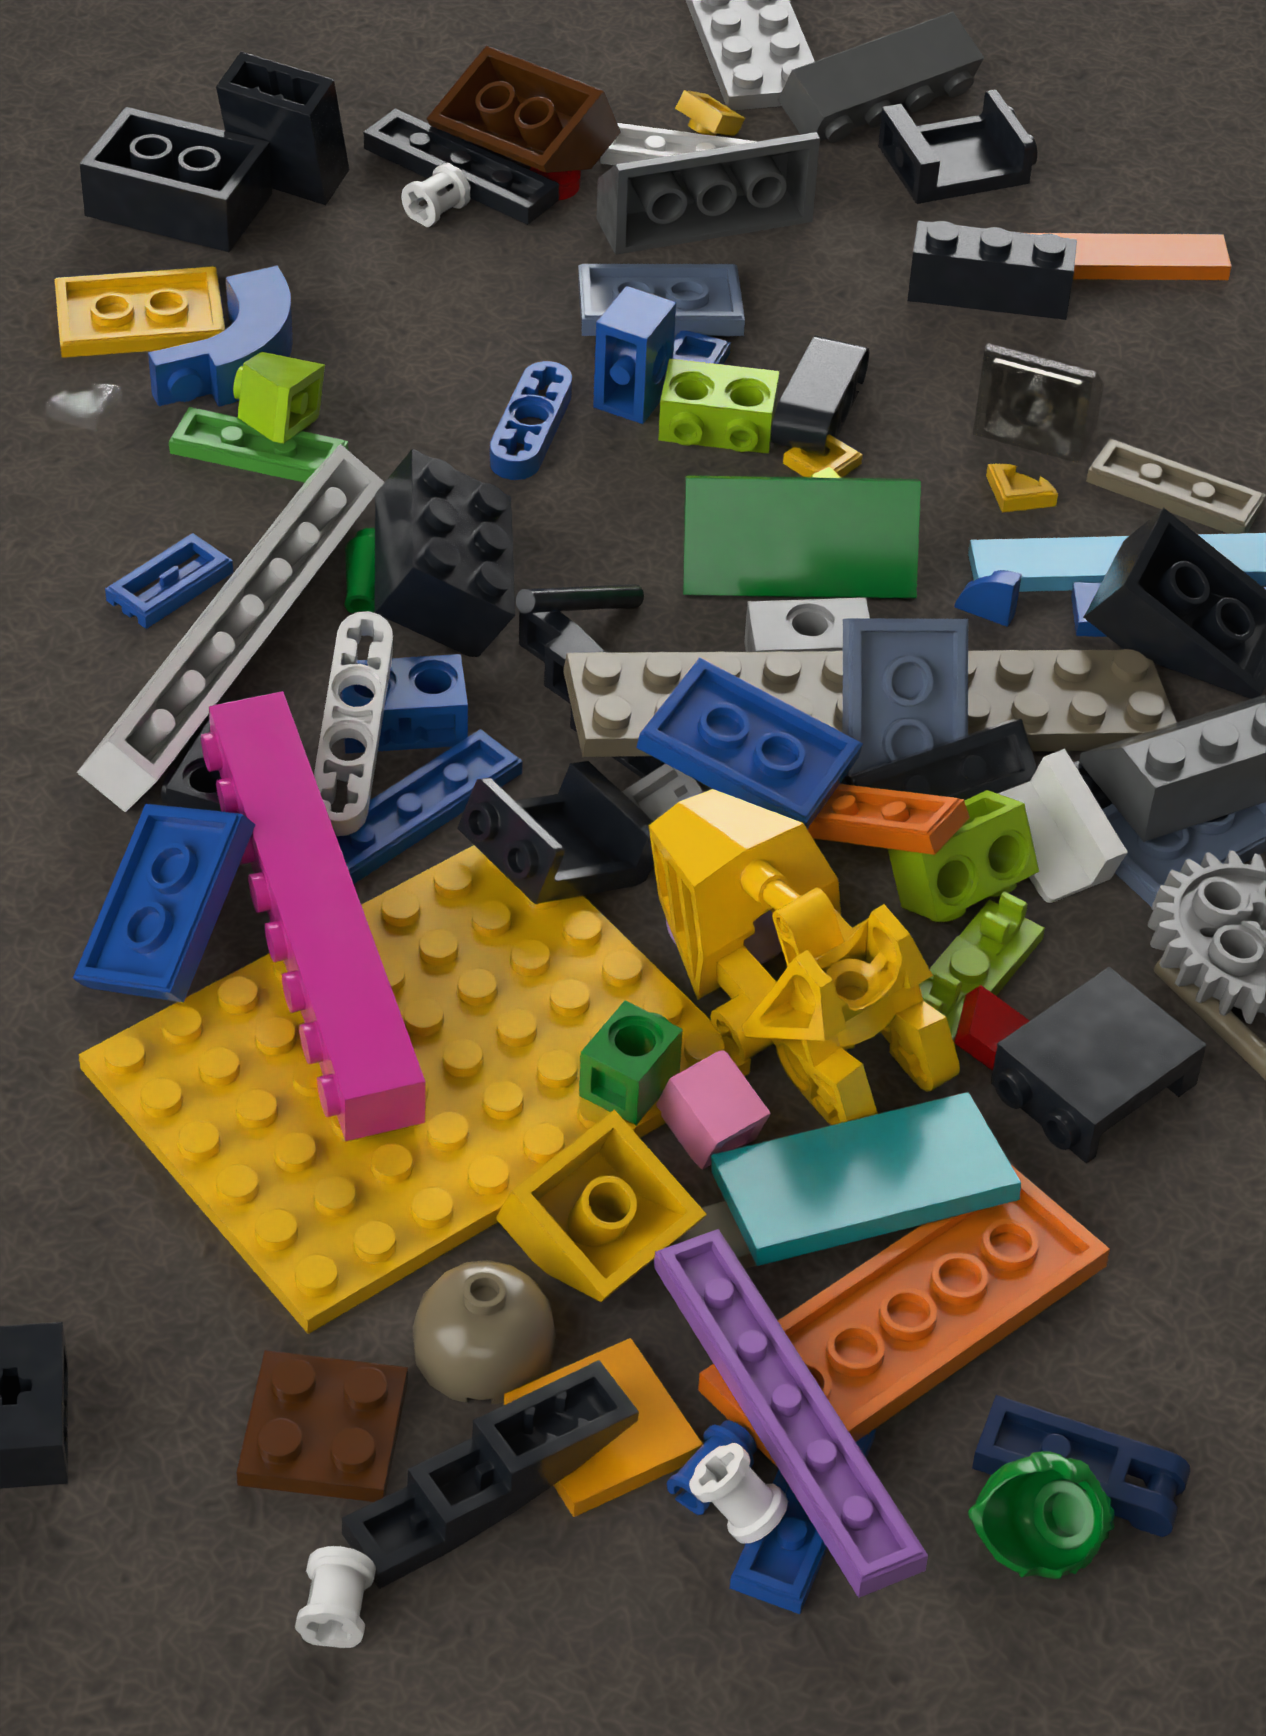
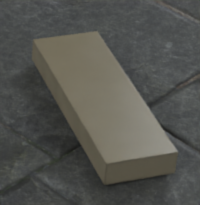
(1176, 488)

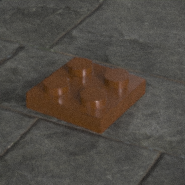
(323, 1426)

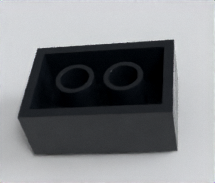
(176, 179)
(444, 554)

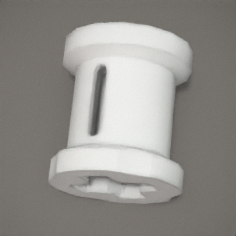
(436, 195)
(738, 1493)
(335, 1597)

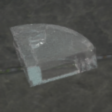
(85, 408)

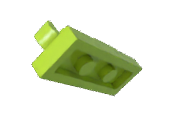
(982, 955)

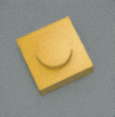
(708, 114)

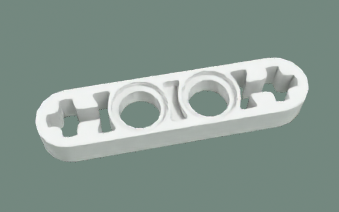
(354, 722)

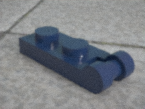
(1019, 1430)

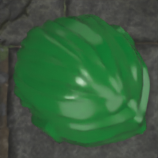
(1043, 1515)

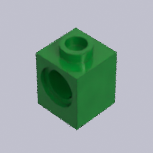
(630, 1061)

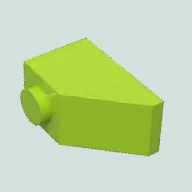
(278, 394)

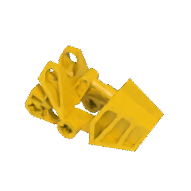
(730, 864)

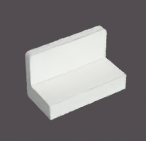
(1068, 830)

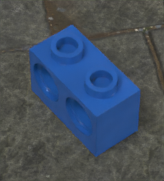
(422, 704)

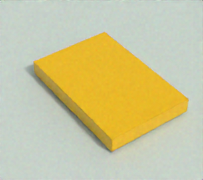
(137, 310)

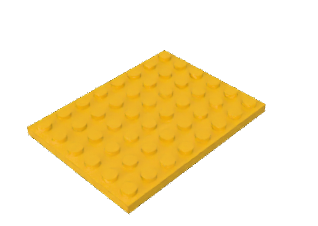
(498, 1021)

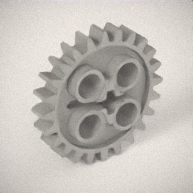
(1215, 930)

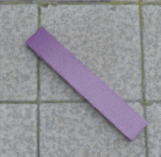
(791, 1414)

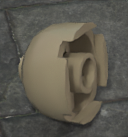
(483, 1332)

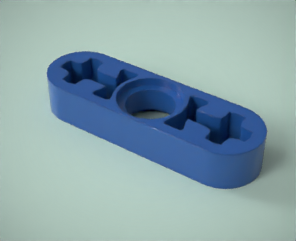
(528, 403)

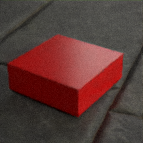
(985, 1023)

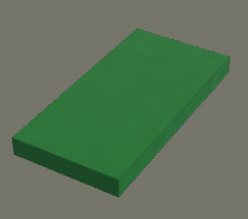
(801, 536)

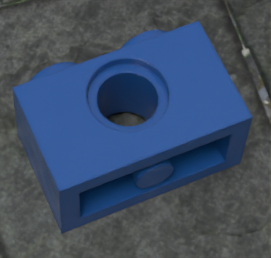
(633, 354)

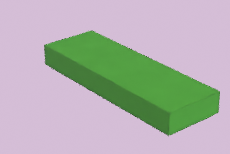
(236, 444)

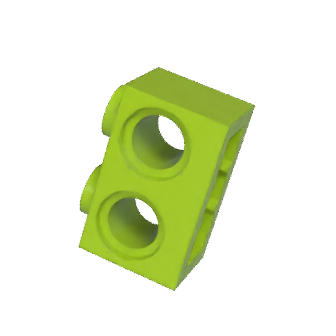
(718, 406)
(976, 863)

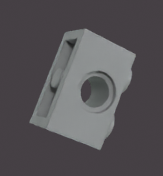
(800, 624)

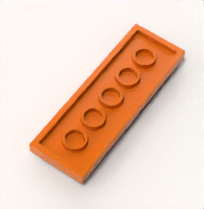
(930, 1307)

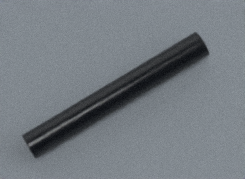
(579, 598)

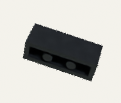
(992, 269)

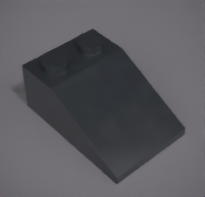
(1184, 607)

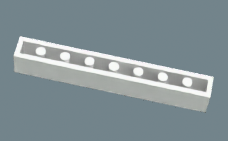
(230, 630)

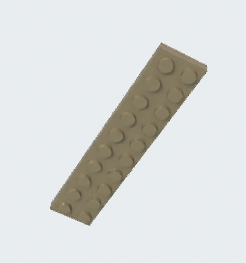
(1061, 695)

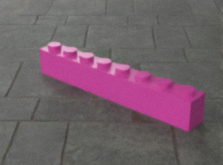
(315, 920)

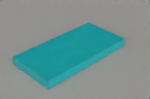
(864, 1178)

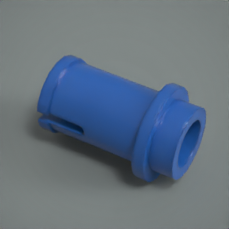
(713, 1437)

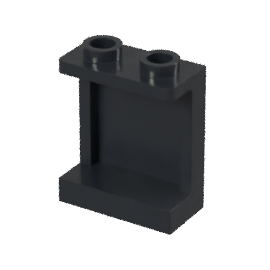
(960, 153)
(563, 842)
(1094, 1061)

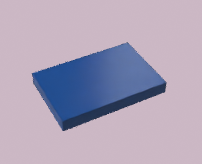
(749, 744)
(164, 902)

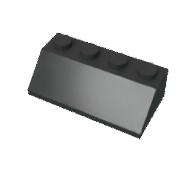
(708, 193)
(1186, 769)

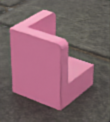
(712, 1108)

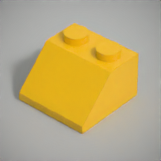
(599, 1210)

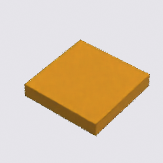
(642, 1453)

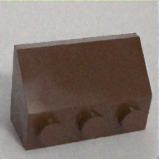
(528, 113)

